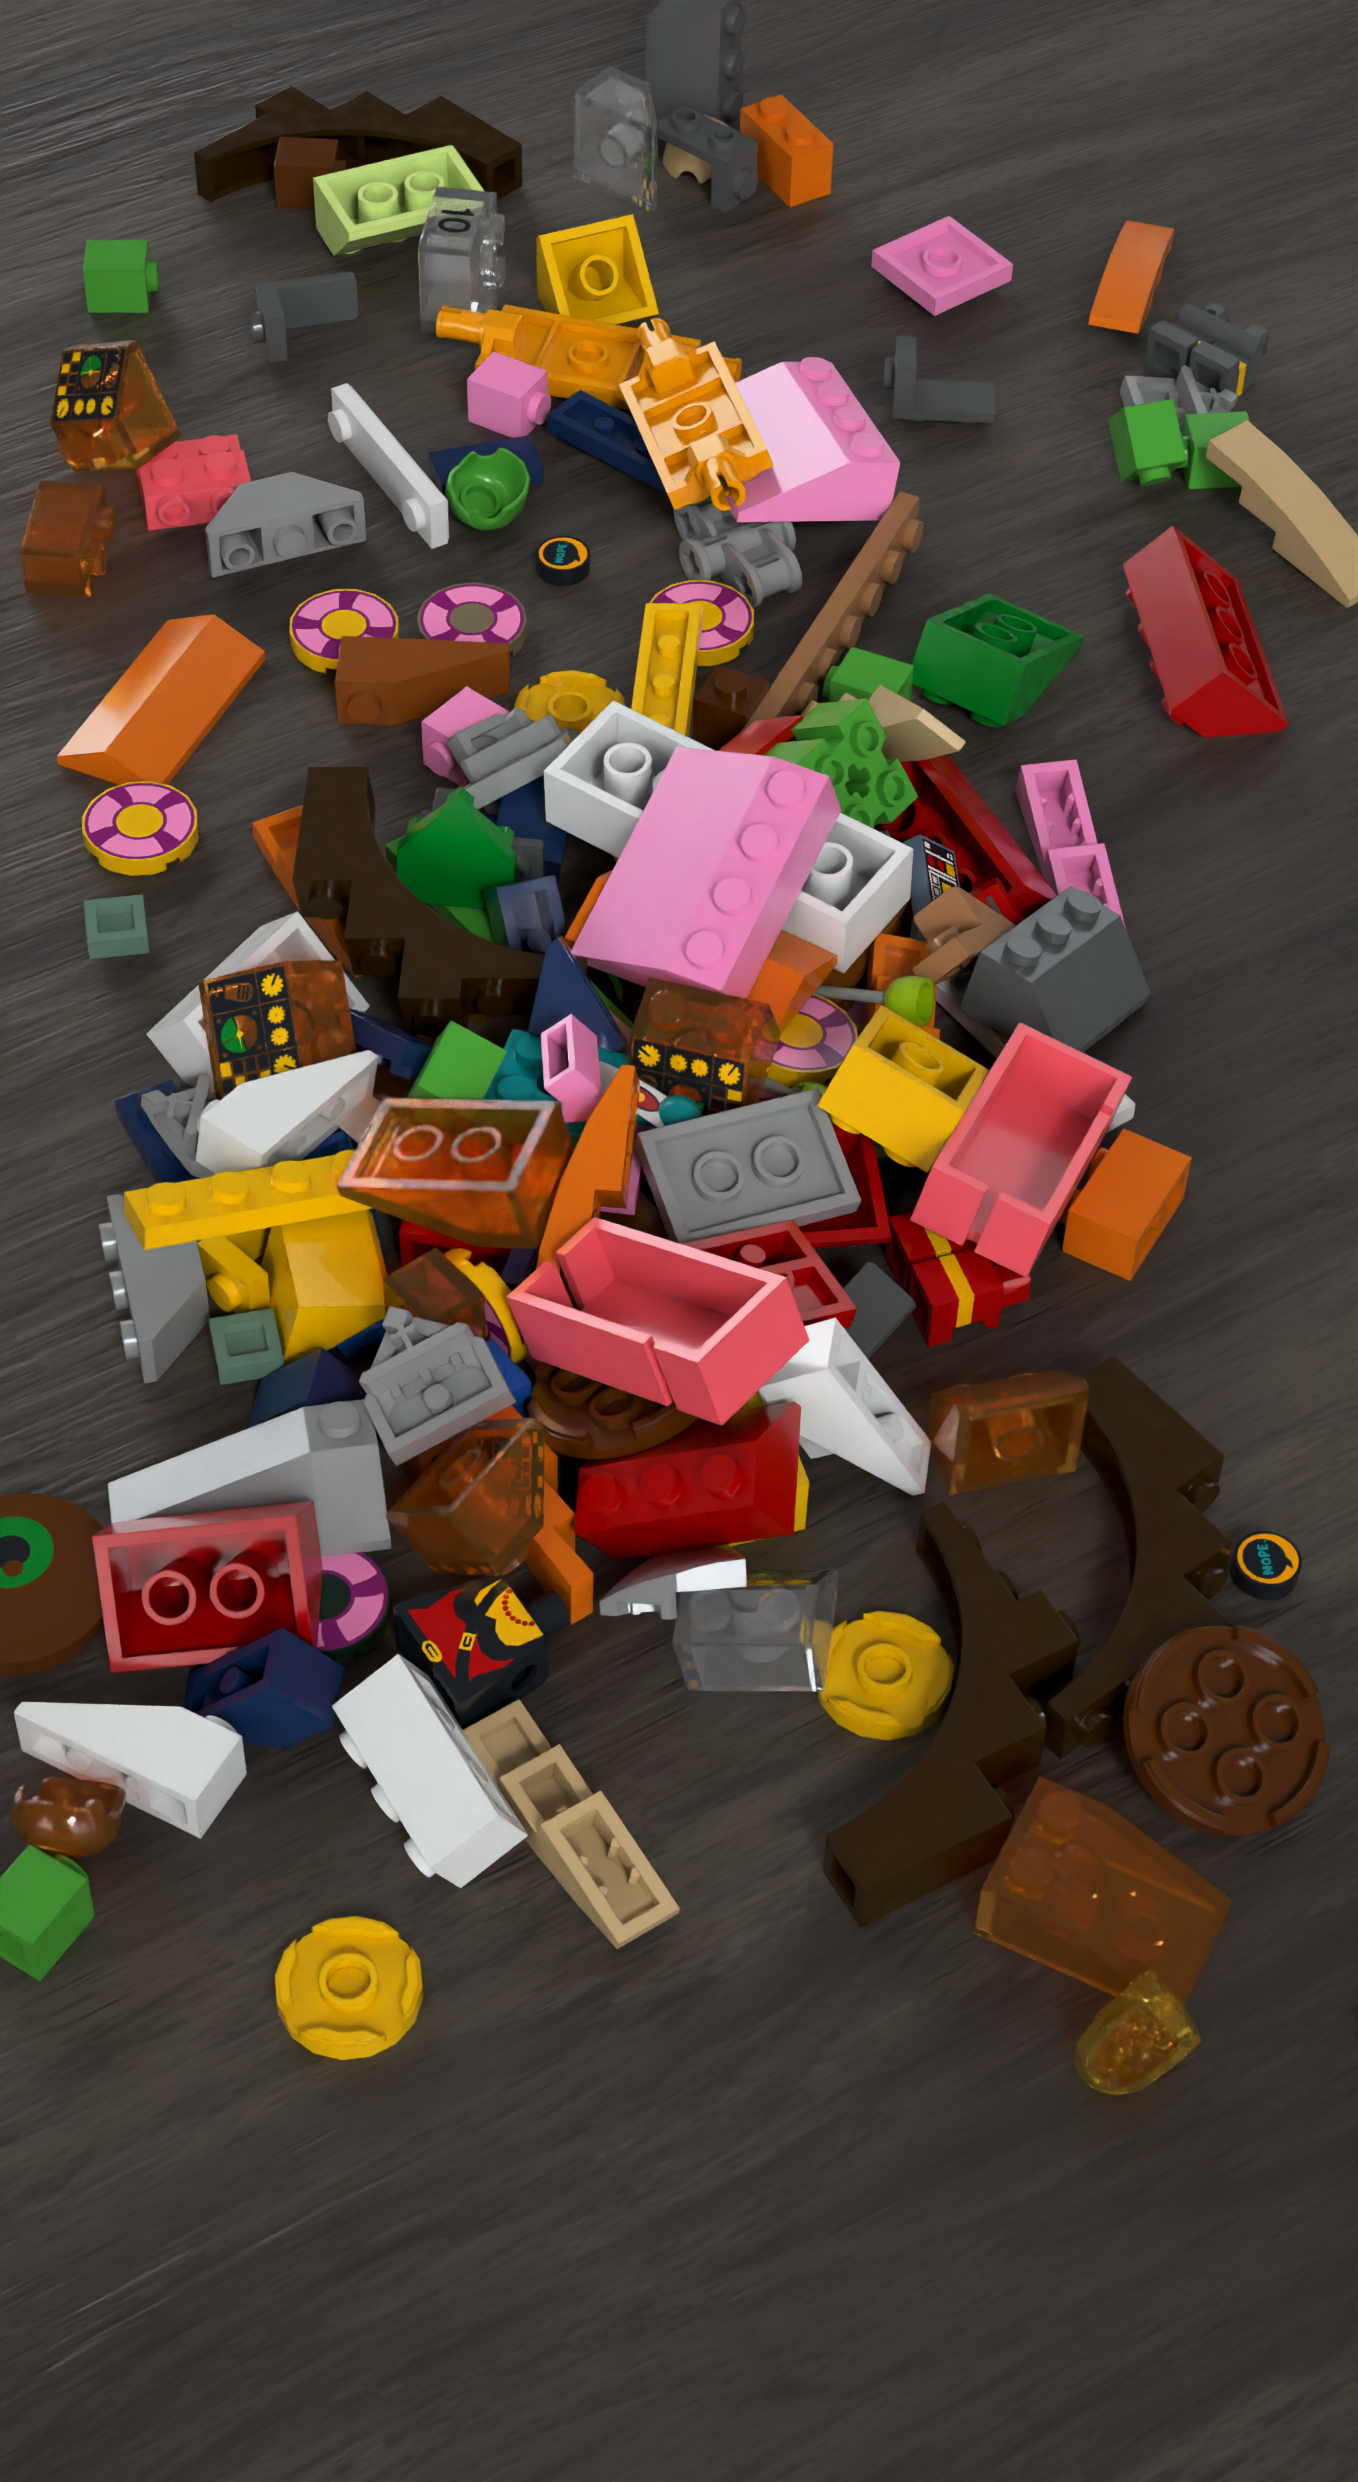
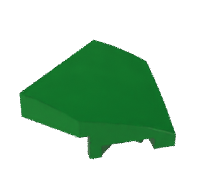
(455, 854)

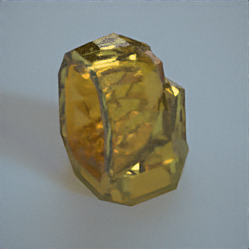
(1136, 2038)

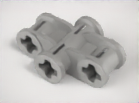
(747, 555)

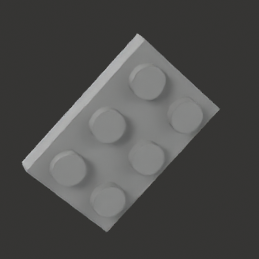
(747, 1169)

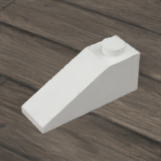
(283, 1113)
(851, 1408)
(160, 1755)

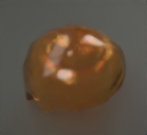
(69, 1816)

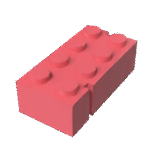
(1021, 1149)
(659, 1319)

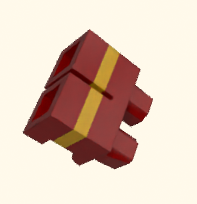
(949, 1280)

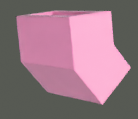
(572, 1068)

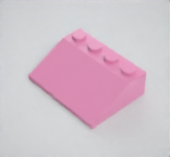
(821, 445)
(710, 871)

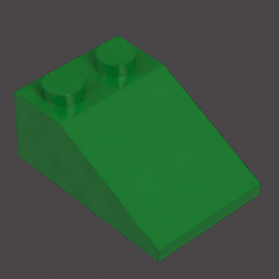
(991, 658)

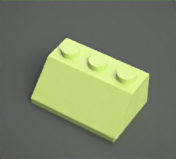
(385, 198)

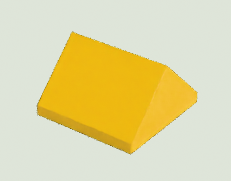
(595, 273)
(324, 1281)

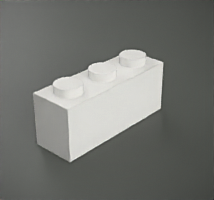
(427, 1773)

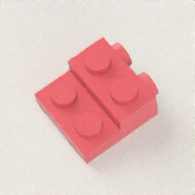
(191, 481)

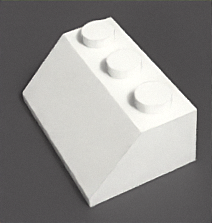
(182, 1031)

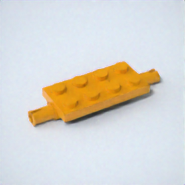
(572, 349)
(693, 421)

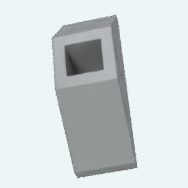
(282, 521)
(159, 1288)

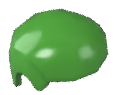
(488, 489)

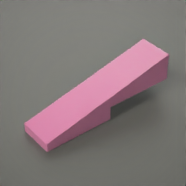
(1063, 831)

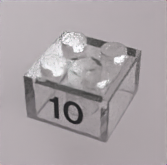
(460, 254)

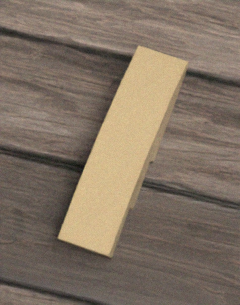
(1283, 497)
(909, 728)
(572, 1827)

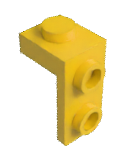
(231, 1272)

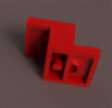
(787, 1252)

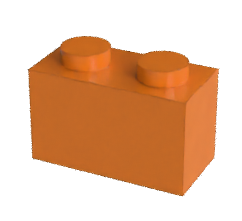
(791, 153)
(1125, 1203)

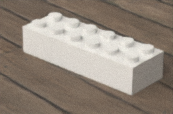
(611, 772)

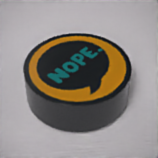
(563, 560)
(1266, 1565)

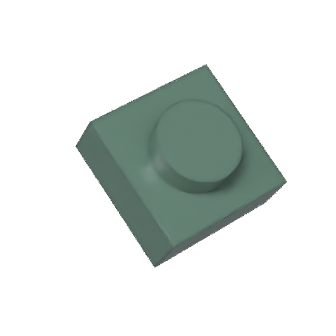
(116, 926)
(246, 1346)

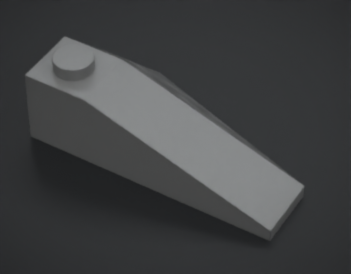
(299, 1457)

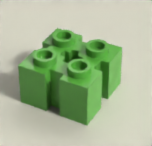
(846, 744)

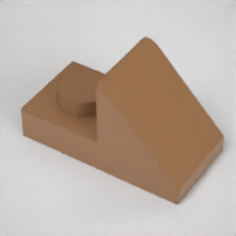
(956, 933)

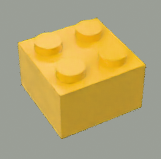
(902, 1089)

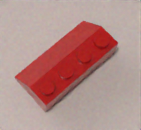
(1202, 640)
(959, 819)

